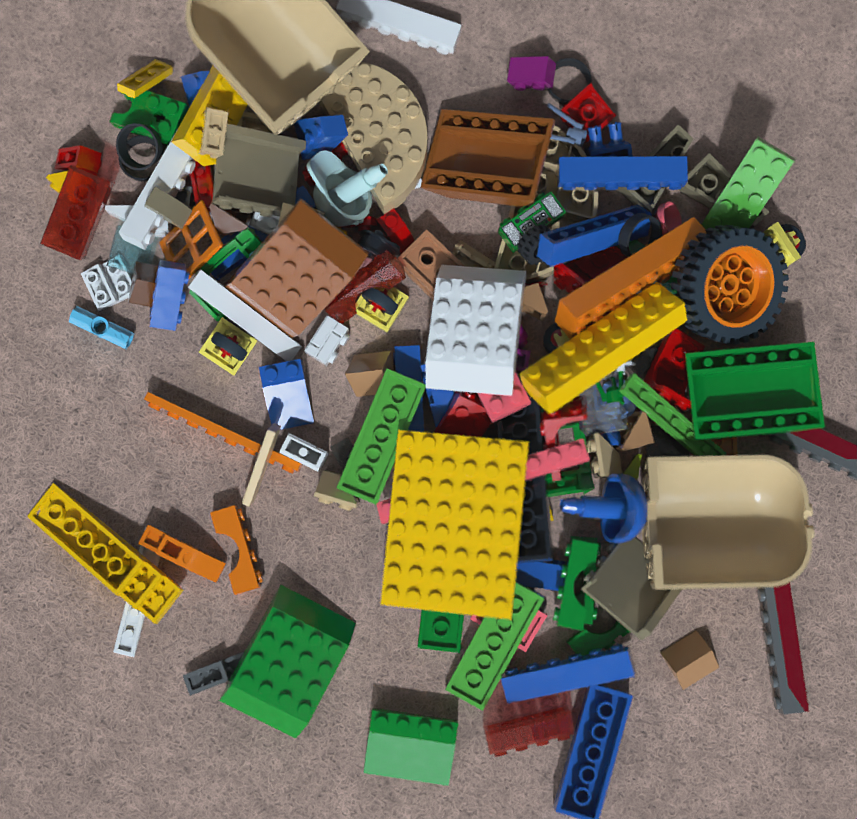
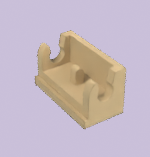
(214, 132)

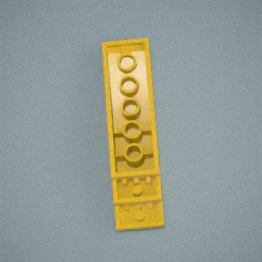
(105, 554)

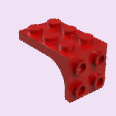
(586, 268)
(669, 371)
(571, 411)
(465, 416)

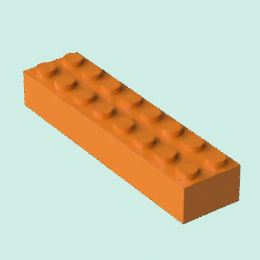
(625, 280)

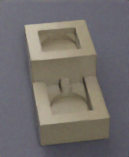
(168, 207)

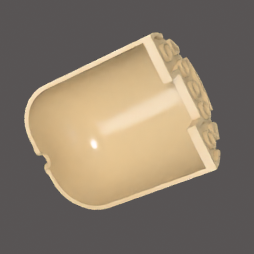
(275, 52)
(725, 522)

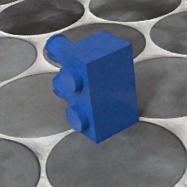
(617, 146)

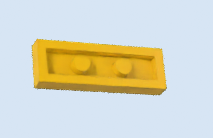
(144, 78)

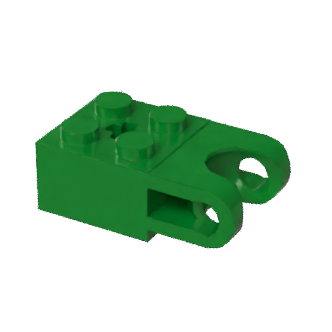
(155, 111)

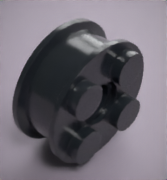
(377, 244)

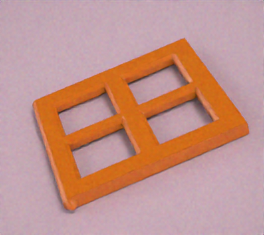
(199, 260)

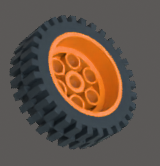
(707, 268)

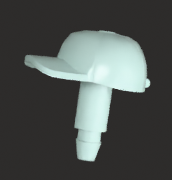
(342, 191)

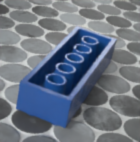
(592, 752)

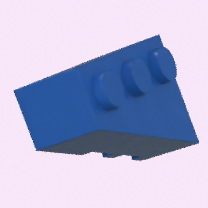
(320, 133)

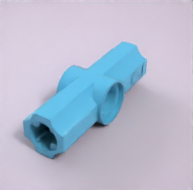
(90, 323)

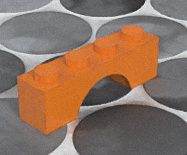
(244, 576)

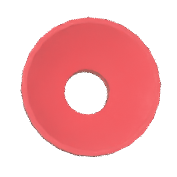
(668, 216)

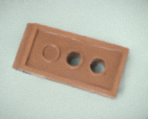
(430, 248)

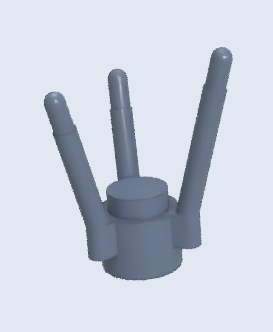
(574, 135)

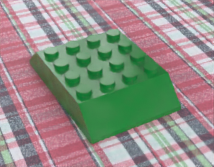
(754, 391)
(289, 662)

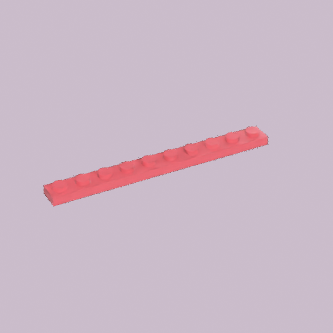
(537, 465)

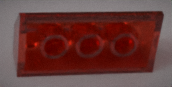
(77, 212)
(529, 730)

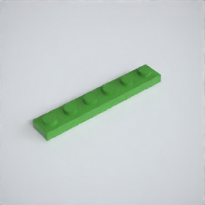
(667, 417)

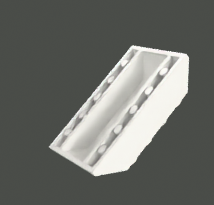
(475, 329)

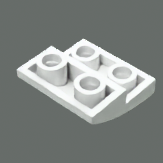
(107, 285)

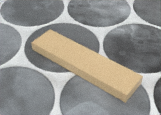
(261, 464)

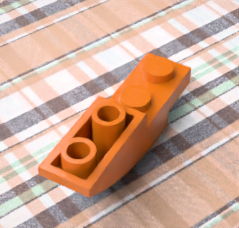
(182, 553)

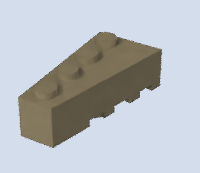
(673, 144)
(707, 183)

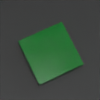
(440, 631)

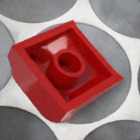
(588, 110)

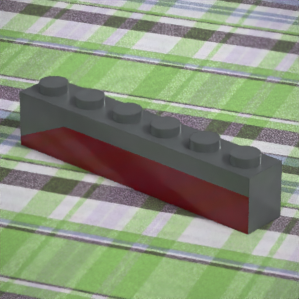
(821, 447)
(784, 649)

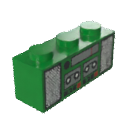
(544, 211)

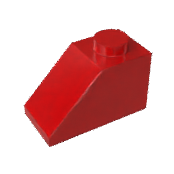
(79, 157)
(395, 229)

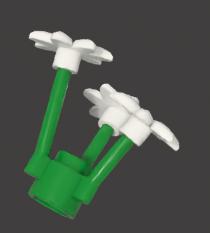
(612, 393)

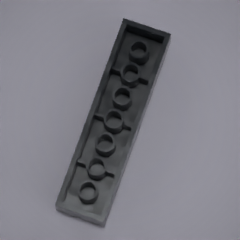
(535, 532)

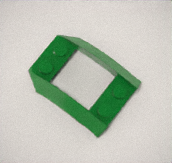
(246, 242)
(574, 480)

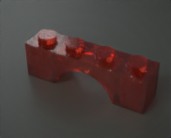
(382, 272)

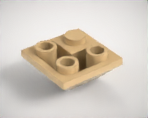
(604, 457)
(328, 492)

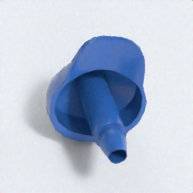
(620, 508)

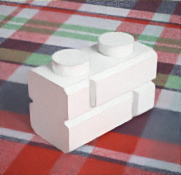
(327, 341)
(304, 452)

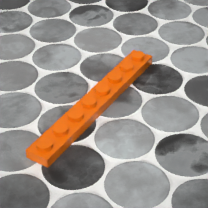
(214, 430)

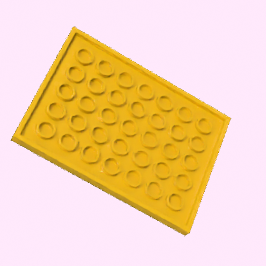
(455, 524)

